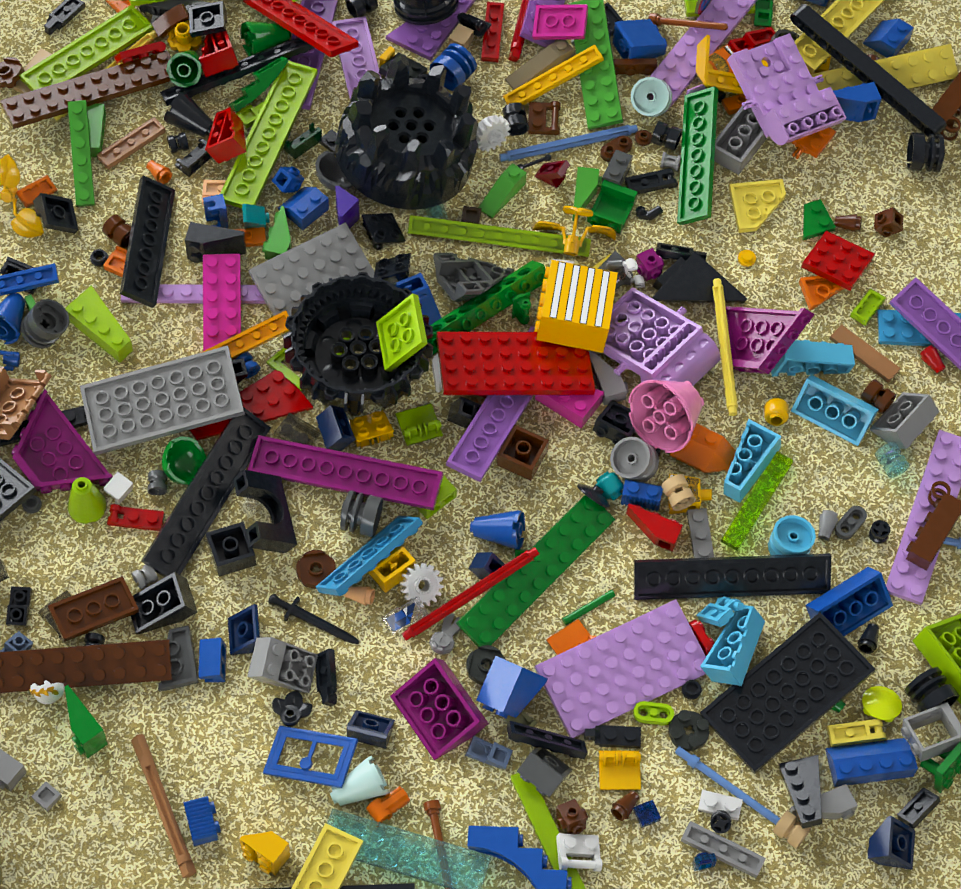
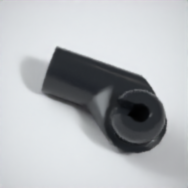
(644, 214)

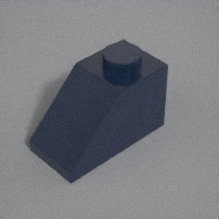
(485, 564)

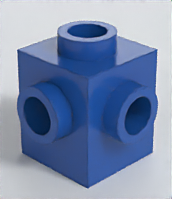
(288, 179)

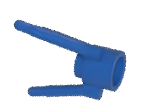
(11, 359)

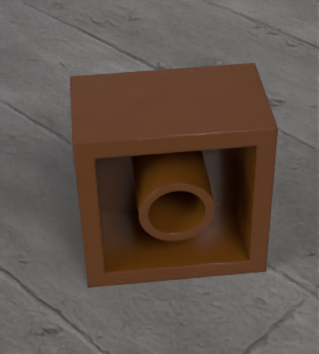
(522, 452)

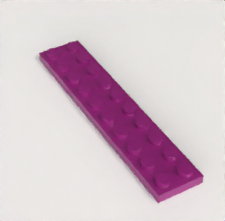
(346, 472)

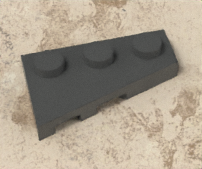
(182, 660)

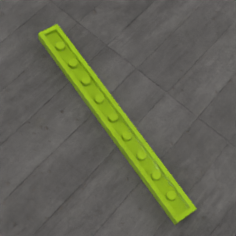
(491, 235)

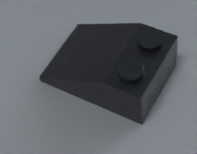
(209, 239)
(163, 604)

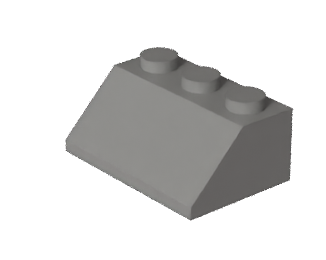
(905, 419)

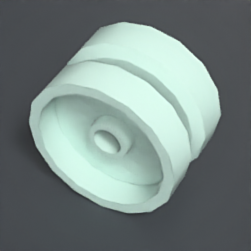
(641, 100)

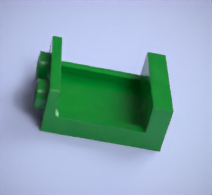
(613, 206)

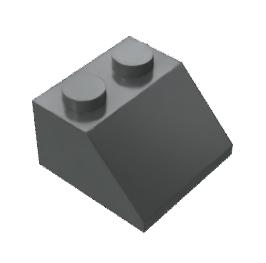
(544, 771)

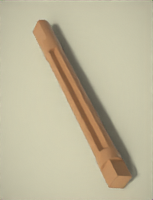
(164, 808)

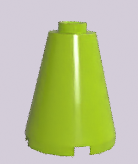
(86, 502)

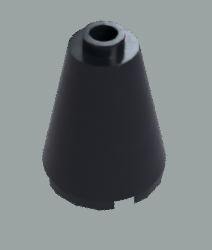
(188, 116)

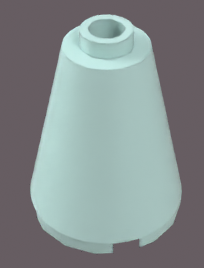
(361, 784)

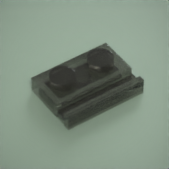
(297, 431)

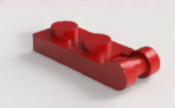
(140, 52)
(135, 518)

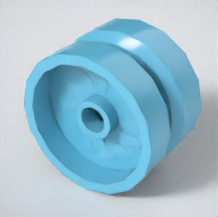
(791, 536)

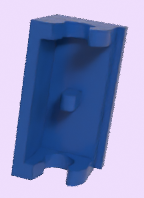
(216, 210)
(212, 660)

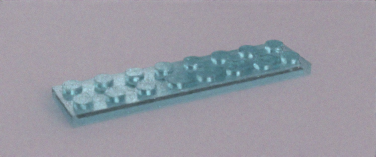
(414, 853)

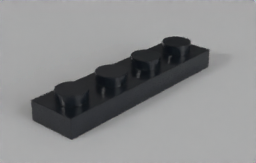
(545, 739)

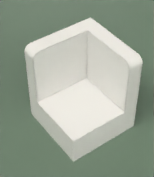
(118, 487)

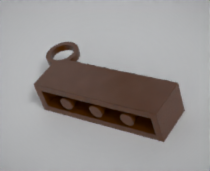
(950, 106)
(937, 527)

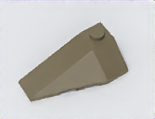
(545, 60)

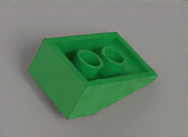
(86, 731)

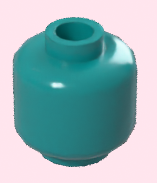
(611, 485)

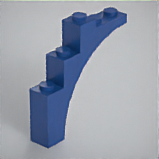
(505, 844)

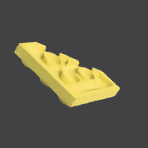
(755, 202)

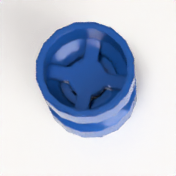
(251, 366)

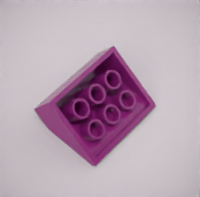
(439, 708)

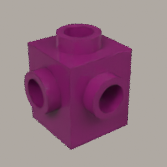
(649, 264)

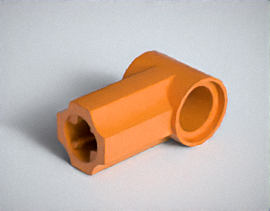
(384, 808)

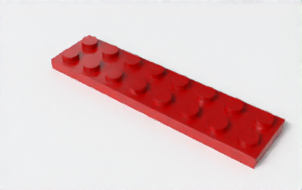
(306, 25)

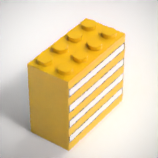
(575, 306)

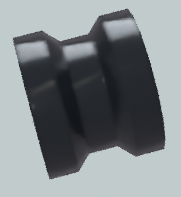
(882, 528)
(721, 826)

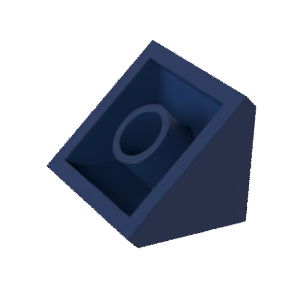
(244, 630)
(370, 729)

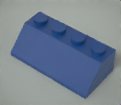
(853, 601)
(871, 762)

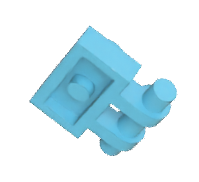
(720, 612)

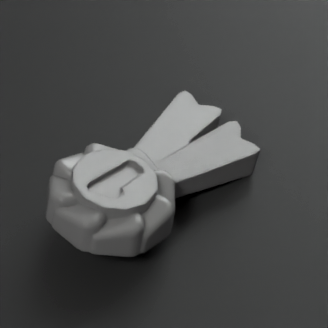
(442, 641)

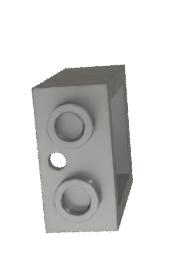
(946, 715)

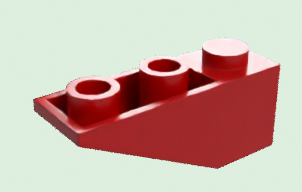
(658, 529)

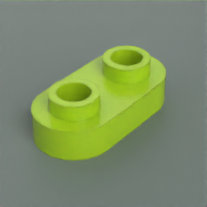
(653, 713)

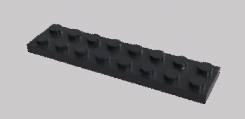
(147, 242)

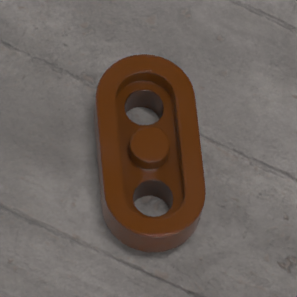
(616, 145)

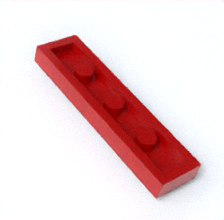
(492, 37)

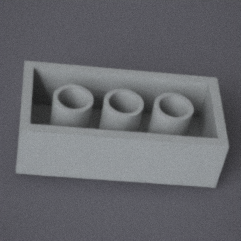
(739, 141)

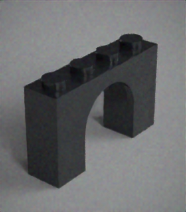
(270, 492)

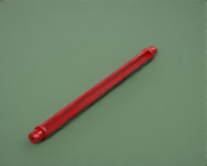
(469, 594)

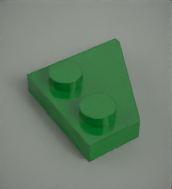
(816, 220)

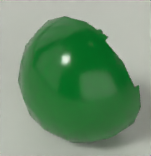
(182, 459)

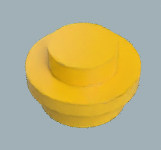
(746, 258)

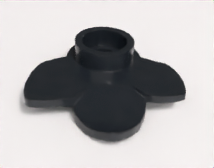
(293, 706)

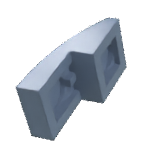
(488, 753)

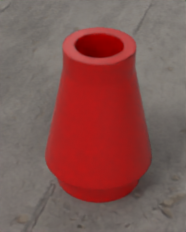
(932, 358)

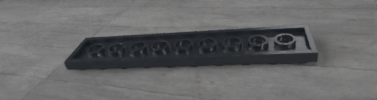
(205, 495)
(732, 576)

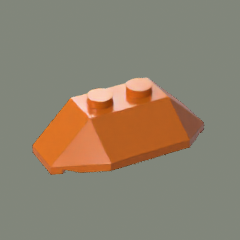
(706, 451)

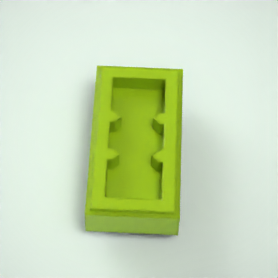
(867, 307)

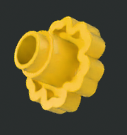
(181, 40)

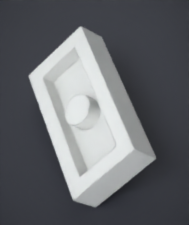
(713, 801)

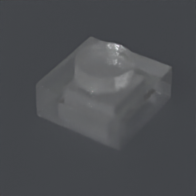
(250, 506)

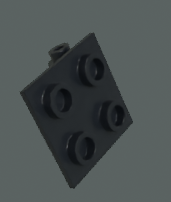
(382, 229)
(395, 266)

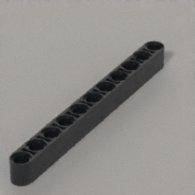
(867, 70)

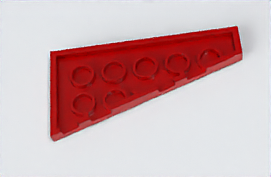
(266, 399)

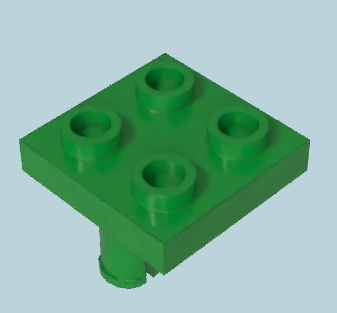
(946, 770)

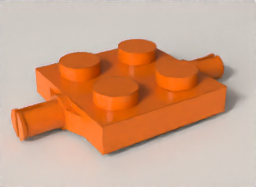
(813, 143)

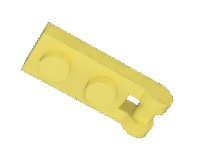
(856, 732)

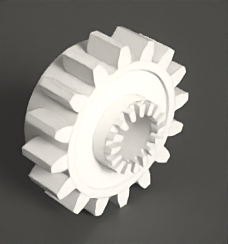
(492, 132)
(413, 578)

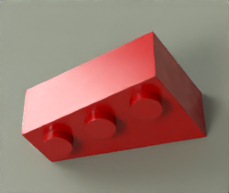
(226, 136)

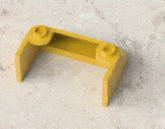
(721, 80)

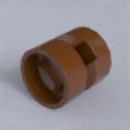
(117, 230)
(877, 395)

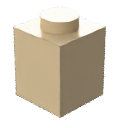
(462, 36)

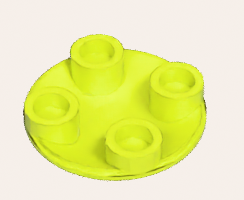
(881, 703)

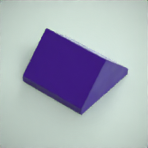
(347, 207)

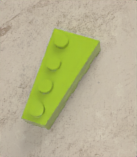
(97, 322)

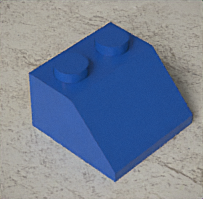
(889, 37)
(306, 206)

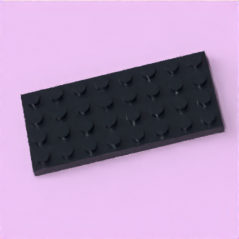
(787, 692)

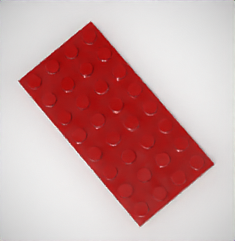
(511, 365)

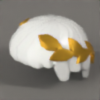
(47, 692)

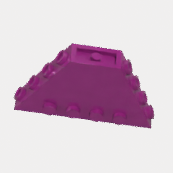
(762, 336)
(54, 452)

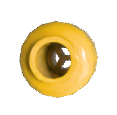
(776, 411)

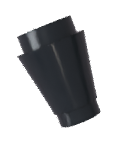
(869, 639)

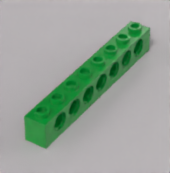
(490, 302)

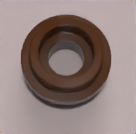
(643, 141)

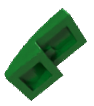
(763, 13)

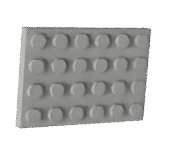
(316, 260)

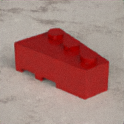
(217, 54)

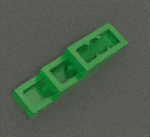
(263, 80)

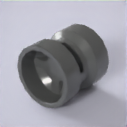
(157, 482)

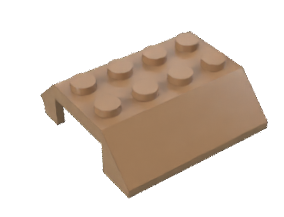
(17, 399)

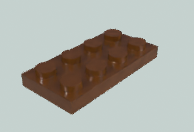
(93, 609)

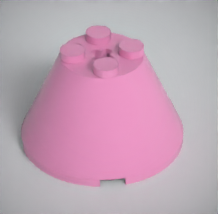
(665, 413)

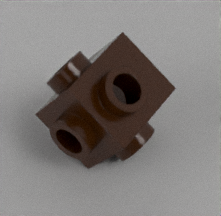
(888, 222)
(571, 817)

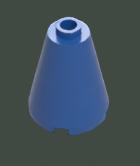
(11, 317)
(500, 528)

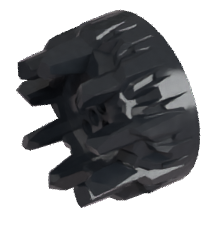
(407, 138)

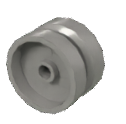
(634, 459)

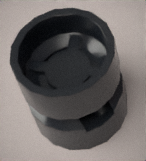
(358, 8)
(516, 117)
(671, 140)

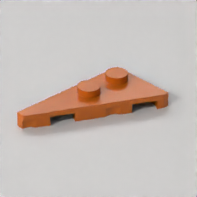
(817, 290)

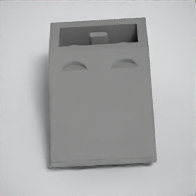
(282, 664)

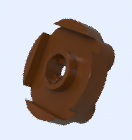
(10, 72)
(307, 563)

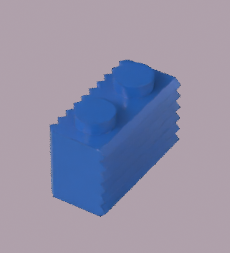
(641, 494)
(201, 820)

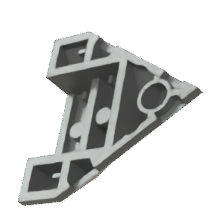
(466, 278)

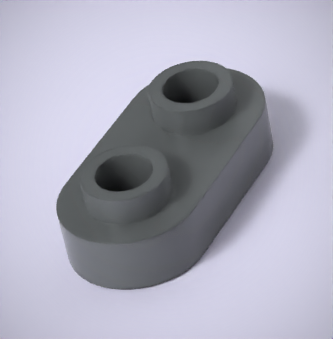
(849, 523)

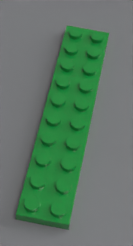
(515, 593)

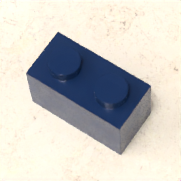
(335, 428)

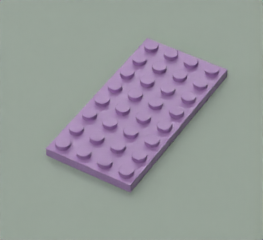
(622, 668)

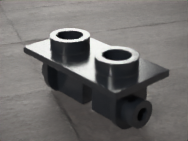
(479, 26)

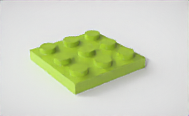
(401, 332)

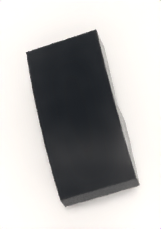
(18, 606)

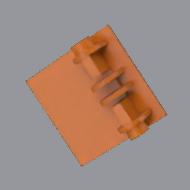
(569, 637)

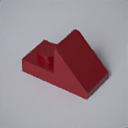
(553, 172)

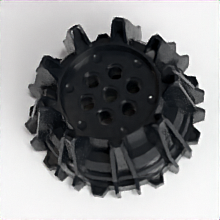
(350, 310)

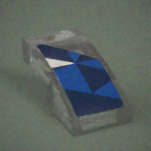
(405, 615)

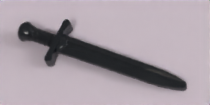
(293, 609)

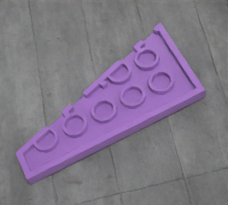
(427, 39)

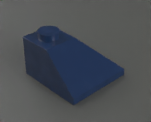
(892, 844)

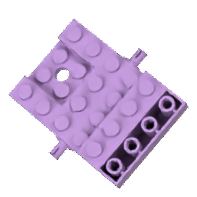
(784, 92)
(658, 341)

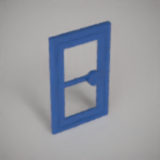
(334, 780)

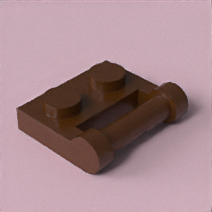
(537, 118)

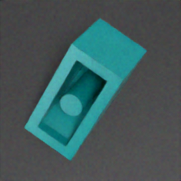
(254, 216)

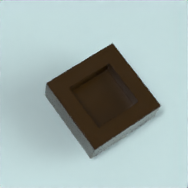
(471, 214)

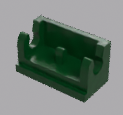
(303, 142)

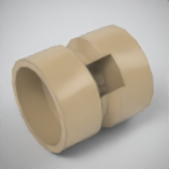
(678, 492)
(790, 828)

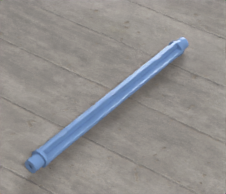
(568, 143)

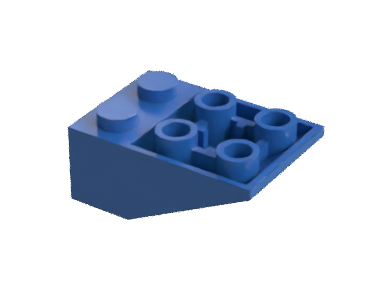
(859, 102)
(419, 286)

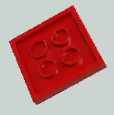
(838, 260)

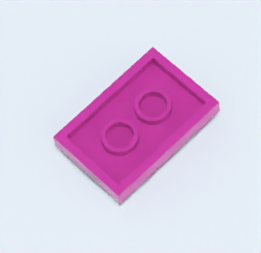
(560, 22)

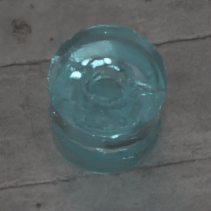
(891, 458)

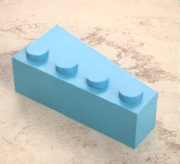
(815, 357)
(750, 460)
(734, 648)

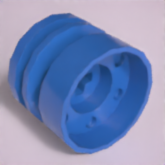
(458, 63)

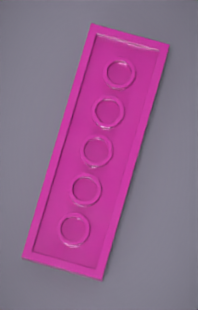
(221, 298)

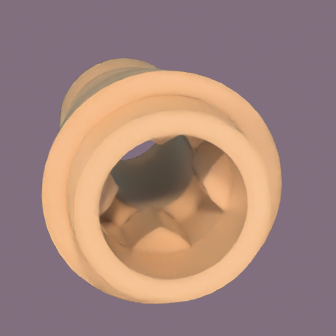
(361, 594)

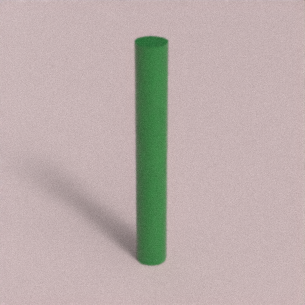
(588, 607)

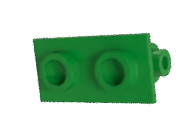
(521, 308)

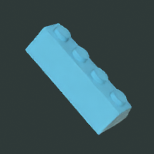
(834, 410)

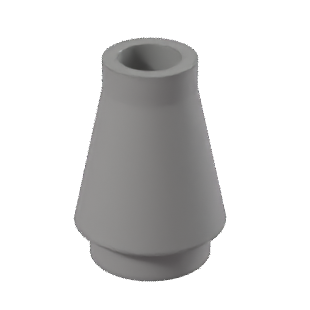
(827, 523)

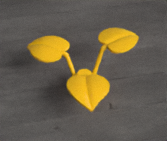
(26, 221)
(573, 243)

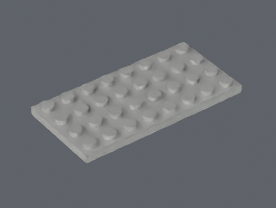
(161, 400)

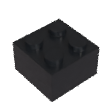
(230, 549)

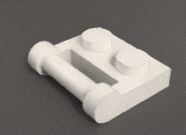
(578, 846)

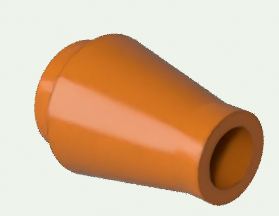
(160, 173)

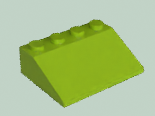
(942, 649)

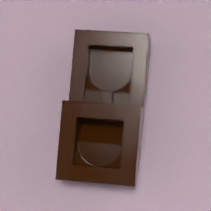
(170, 19)

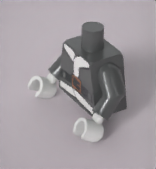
(624, 267)

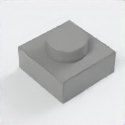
(46, 796)

